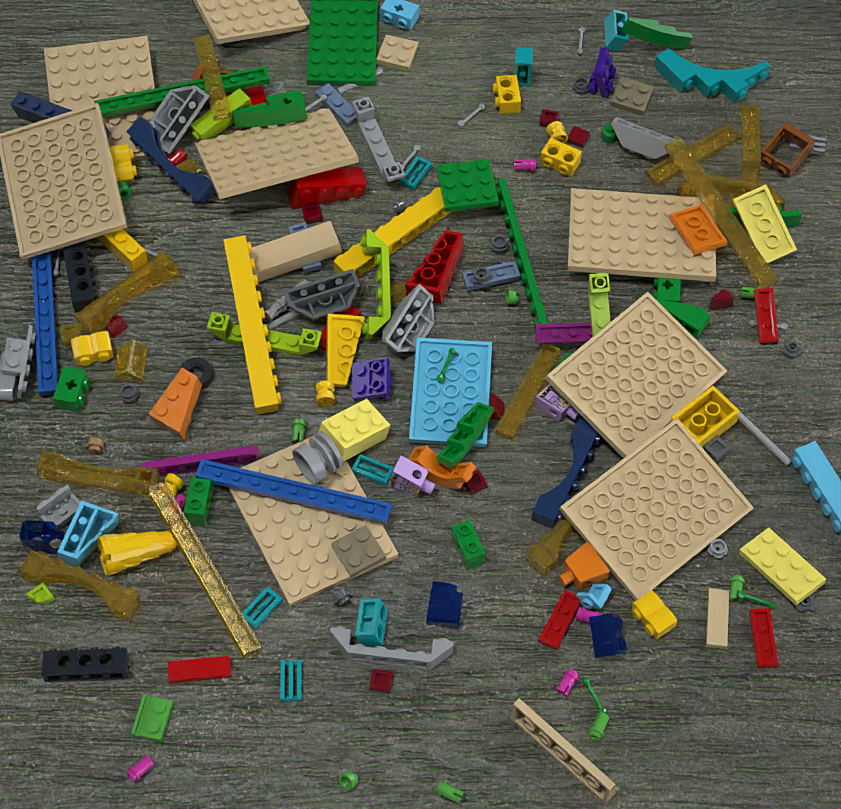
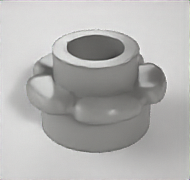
(718, 543)

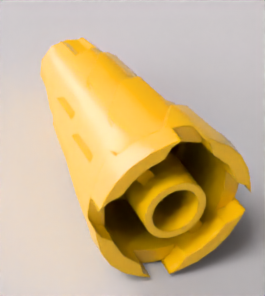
(132, 548)

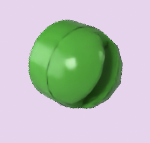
(512, 297)
(346, 777)

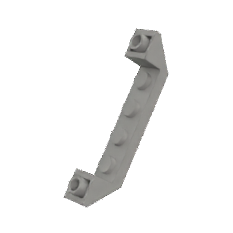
(375, 141)
(342, 638)

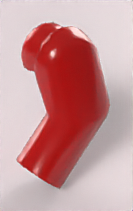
(178, 157)

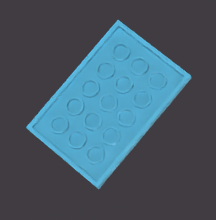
(441, 405)

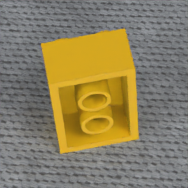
(708, 416)

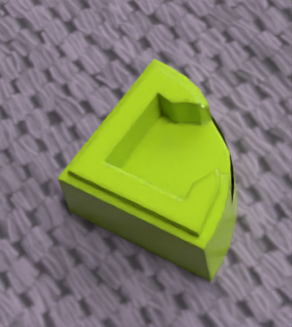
(40, 594)

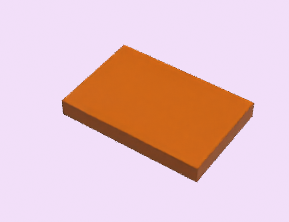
(697, 229)

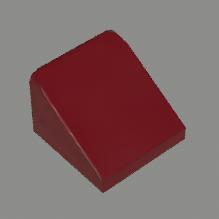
(721, 300)
(115, 326)
(499, 407)

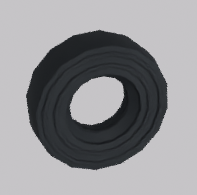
(204, 365)

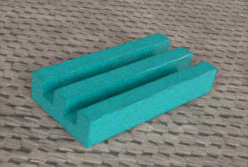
(408, 183)
(377, 476)
(255, 624)
(291, 664)

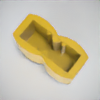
(122, 162)
(92, 348)
(653, 614)

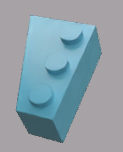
(83, 532)

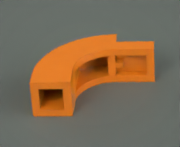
(441, 473)

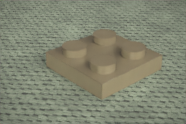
(632, 96)
(358, 551)

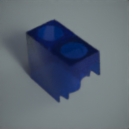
(41, 529)
(444, 605)

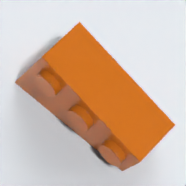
(177, 403)

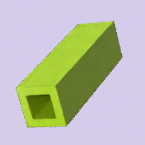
(207, 128)

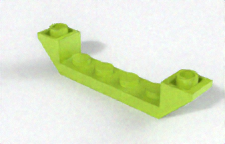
(373, 245)
(598, 301)
(280, 342)

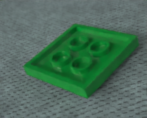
(467, 185)

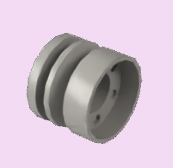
(317, 457)

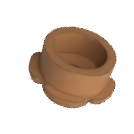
(95, 445)

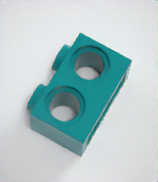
(371, 622)

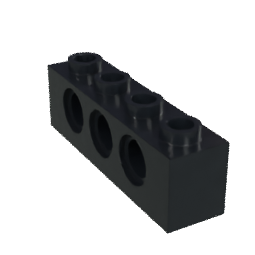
(80, 275)
(74, 671)

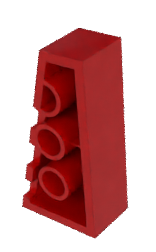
(326, 187)
(438, 266)

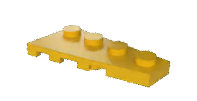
(342, 342)

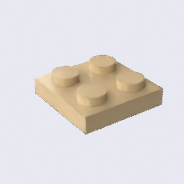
(397, 52)

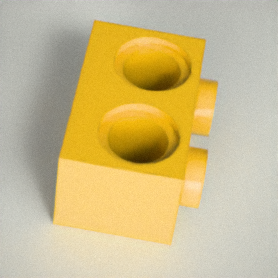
(508, 94)
(560, 157)

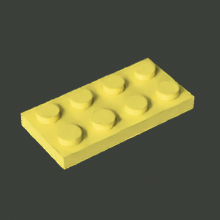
(764, 224)
(782, 566)

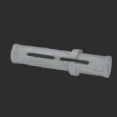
(280, 305)

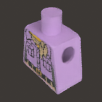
(554, 404)
(410, 478)

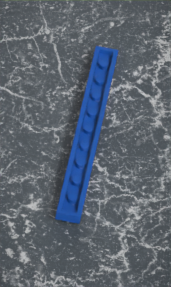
(45, 324)
(294, 491)

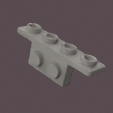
(16, 357)

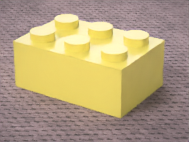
(356, 429)

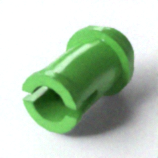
(747, 292)
(298, 430)
(737, 583)
(598, 726)
(448, 791)

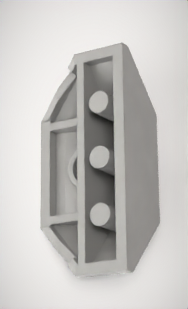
(177, 114)
(640, 139)
(410, 321)

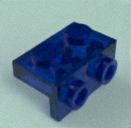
(607, 635)

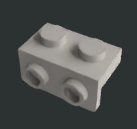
(59, 507)

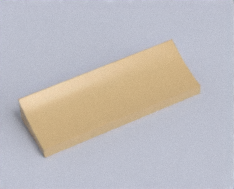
(295, 251)
(563, 751)

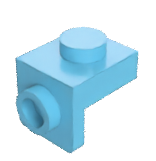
(595, 597)

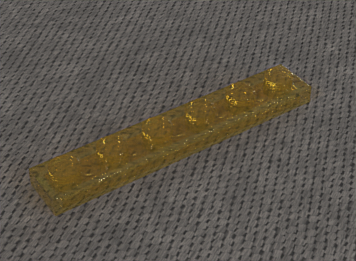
(211, 77)
(701, 149)
(527, 391)

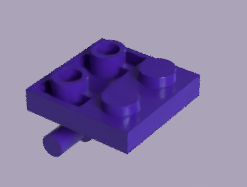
(603, 74)
(371, 379)

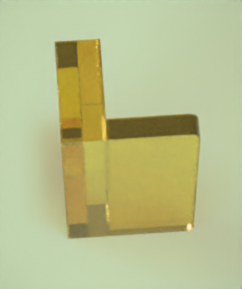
(131, 360)

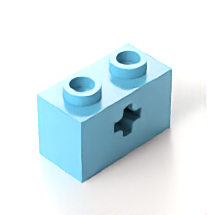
(399, 13)

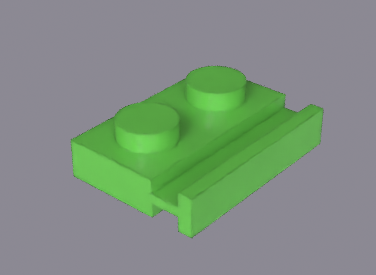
(152, 718)

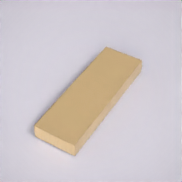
(717, 618)

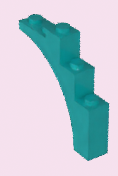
(709, 81)

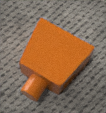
(584, 568)

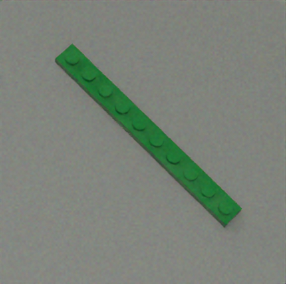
(154, 97)
(519, 249)

